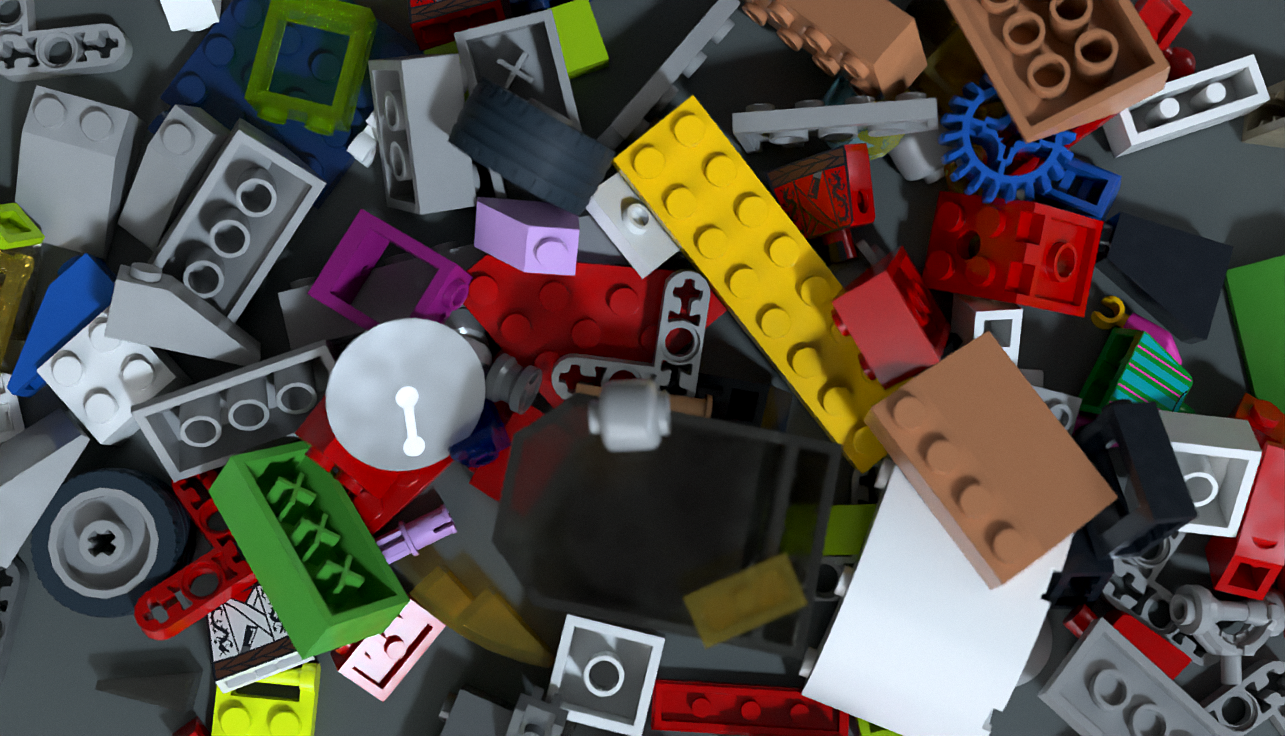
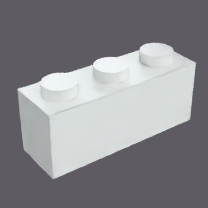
(1189, 106)

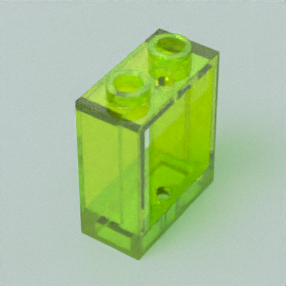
(325, 15)

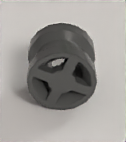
(513, 383)

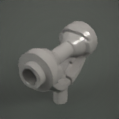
(1197, 613)

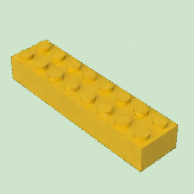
(756, 269)

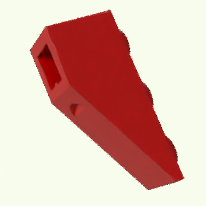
(1257, 554)

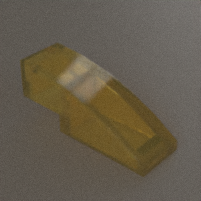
(483, 619)

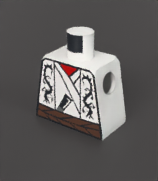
(248, 641)

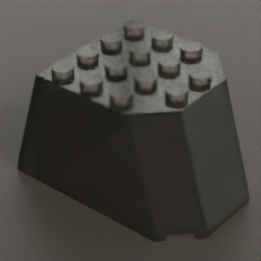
(645, 527)

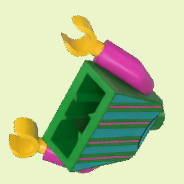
(1136, 365)

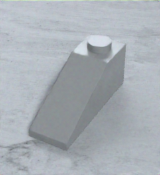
(170, 172)
(168, 315)

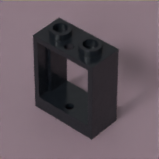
(1153, 474)

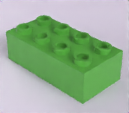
(307, 548)

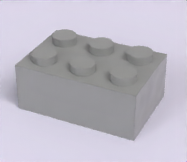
(414, 114)

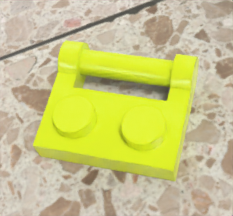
(267, 715)

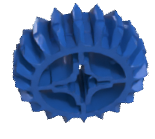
(985, 133)

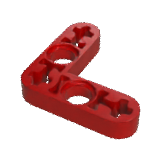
(222, 561)

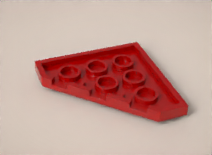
(596, 313)

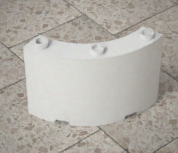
(918, 628)

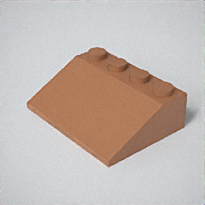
(1062, 59)
(989, 459)

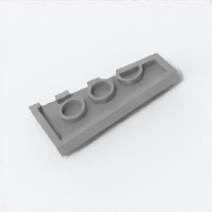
(659, 88)

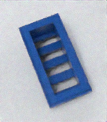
(1092, 176)

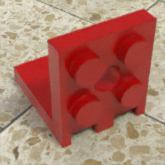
(1015, 253)

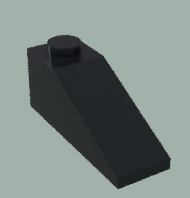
(740, 400)

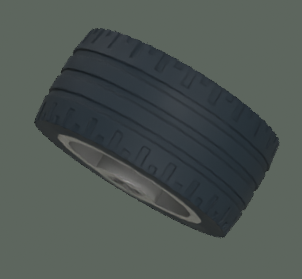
(530, 146)
(76, 543)

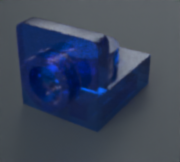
(484, 441)

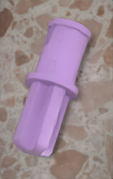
(416, 534)

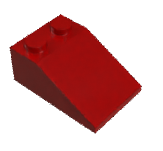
(892, 320)

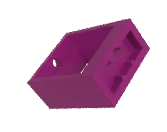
(358, 255)

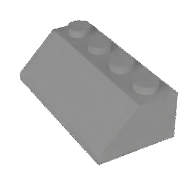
(238, 219)
(237, 410)

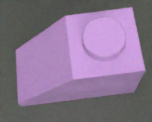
(528, 235)

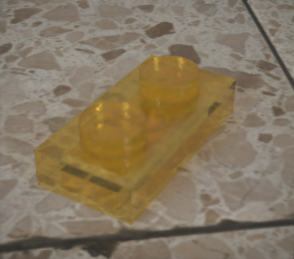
(745, 600)

